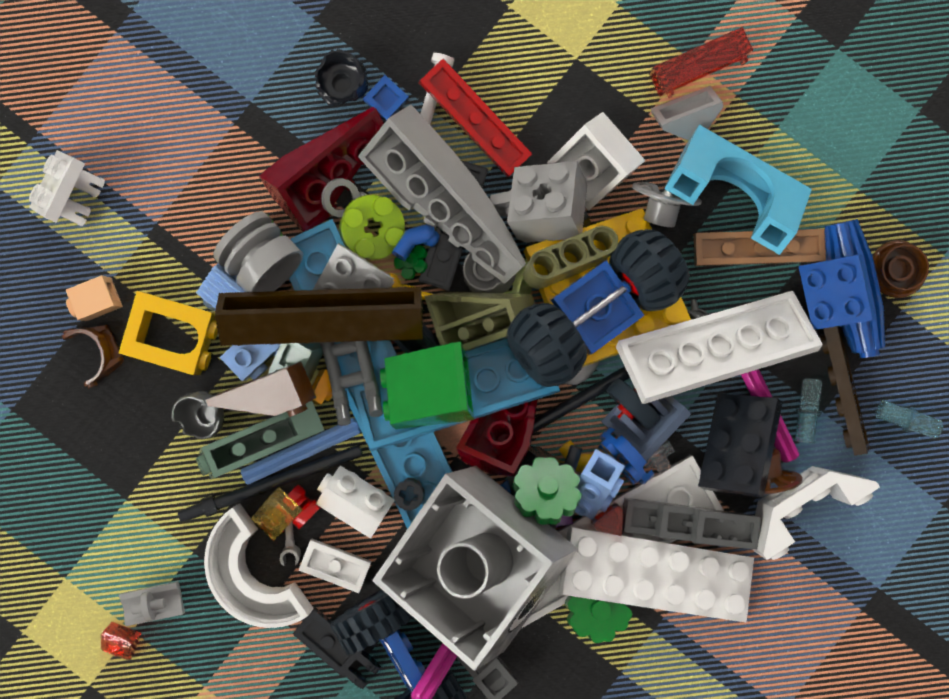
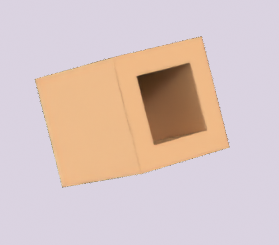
(93, 298)

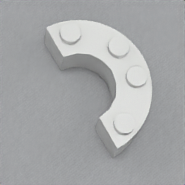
(235, 586)

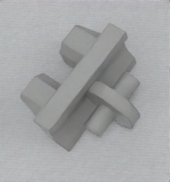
(152, 603)

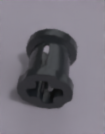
(400, 497)

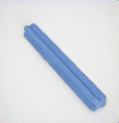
(299, 451)

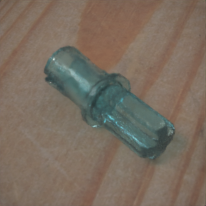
(808, 411)
(909, 419)

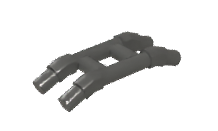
(339, 382)

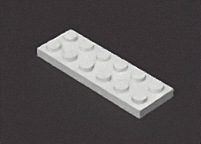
(717, 346)
(657, 575)

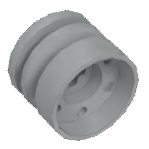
(258, 254)

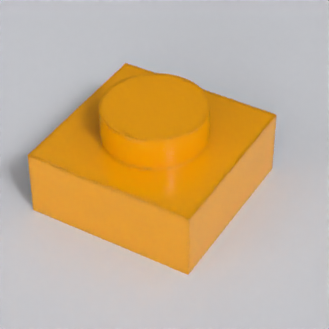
(322, 387)

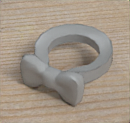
(325, 196)

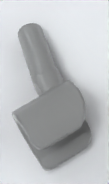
(290, 546)

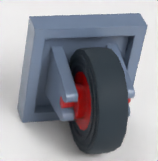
(643, 424)

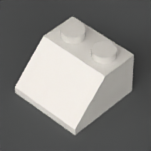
(602, 155)

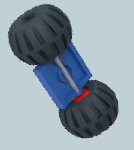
(589, 313)

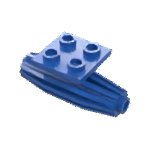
(846, 289)

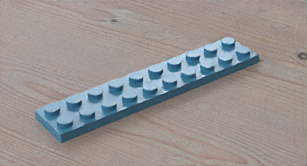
(413, 458)

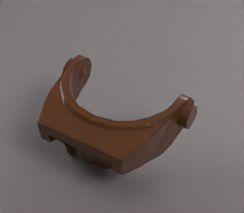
(108, 348)

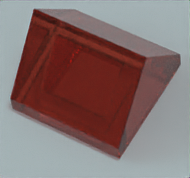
(610, 521)
(119, 640)

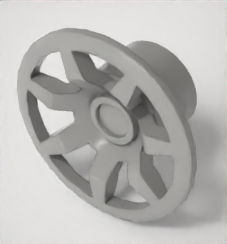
(661, 206)

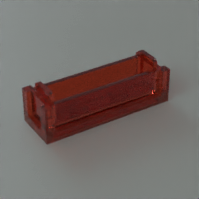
(701, 62)

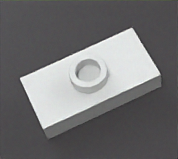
(335, 565)

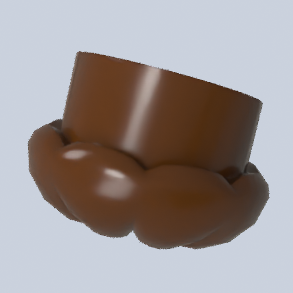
(900, 268)

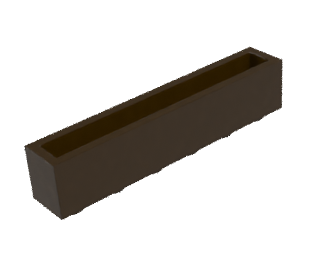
(319, 316)

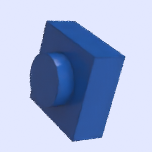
(386, 98)

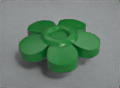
(413, 263)

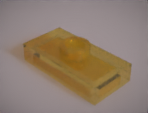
(276, 513)

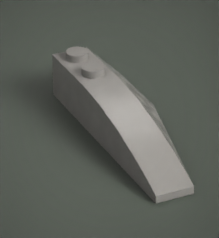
(436, 183)

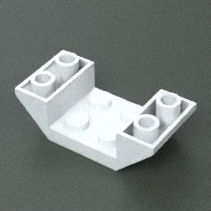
(816, 484)

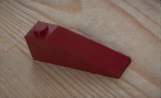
(303, 173)
(499, 440)

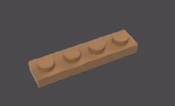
(740, 249)

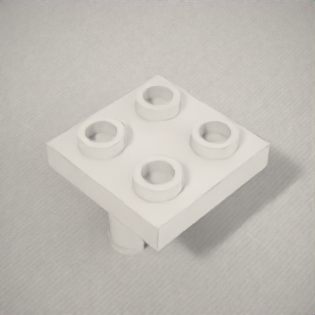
(52, 195)

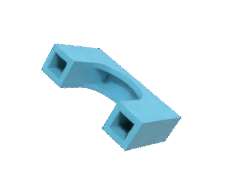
(777, 196)

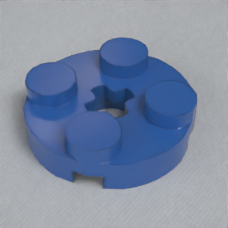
(627, 455)

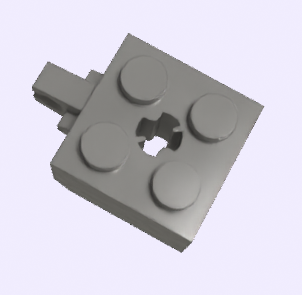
(544, 202)

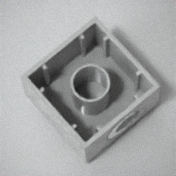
(473, 566)

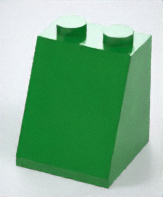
(427, 387)

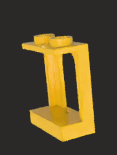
(138, 324)

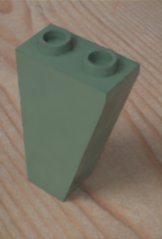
(257, 441)

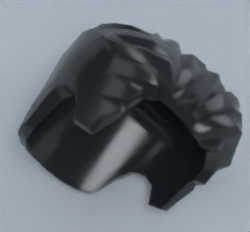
(341, 78)

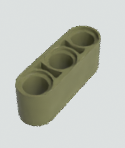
(580, 246)

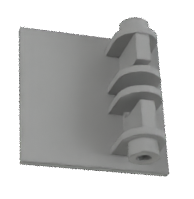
(351, 271)

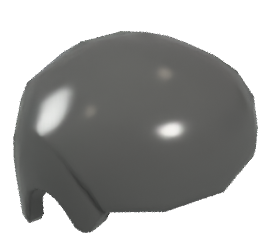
(196, 416)

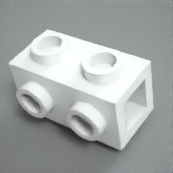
(354, 501)

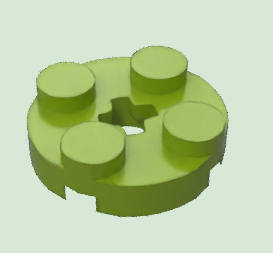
(355, 219)

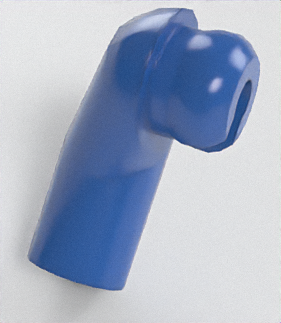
(414, 236)

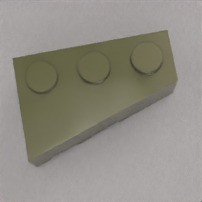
(474, 316)

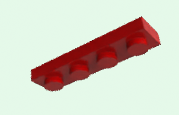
(475, 117)

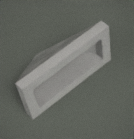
(687, 112)

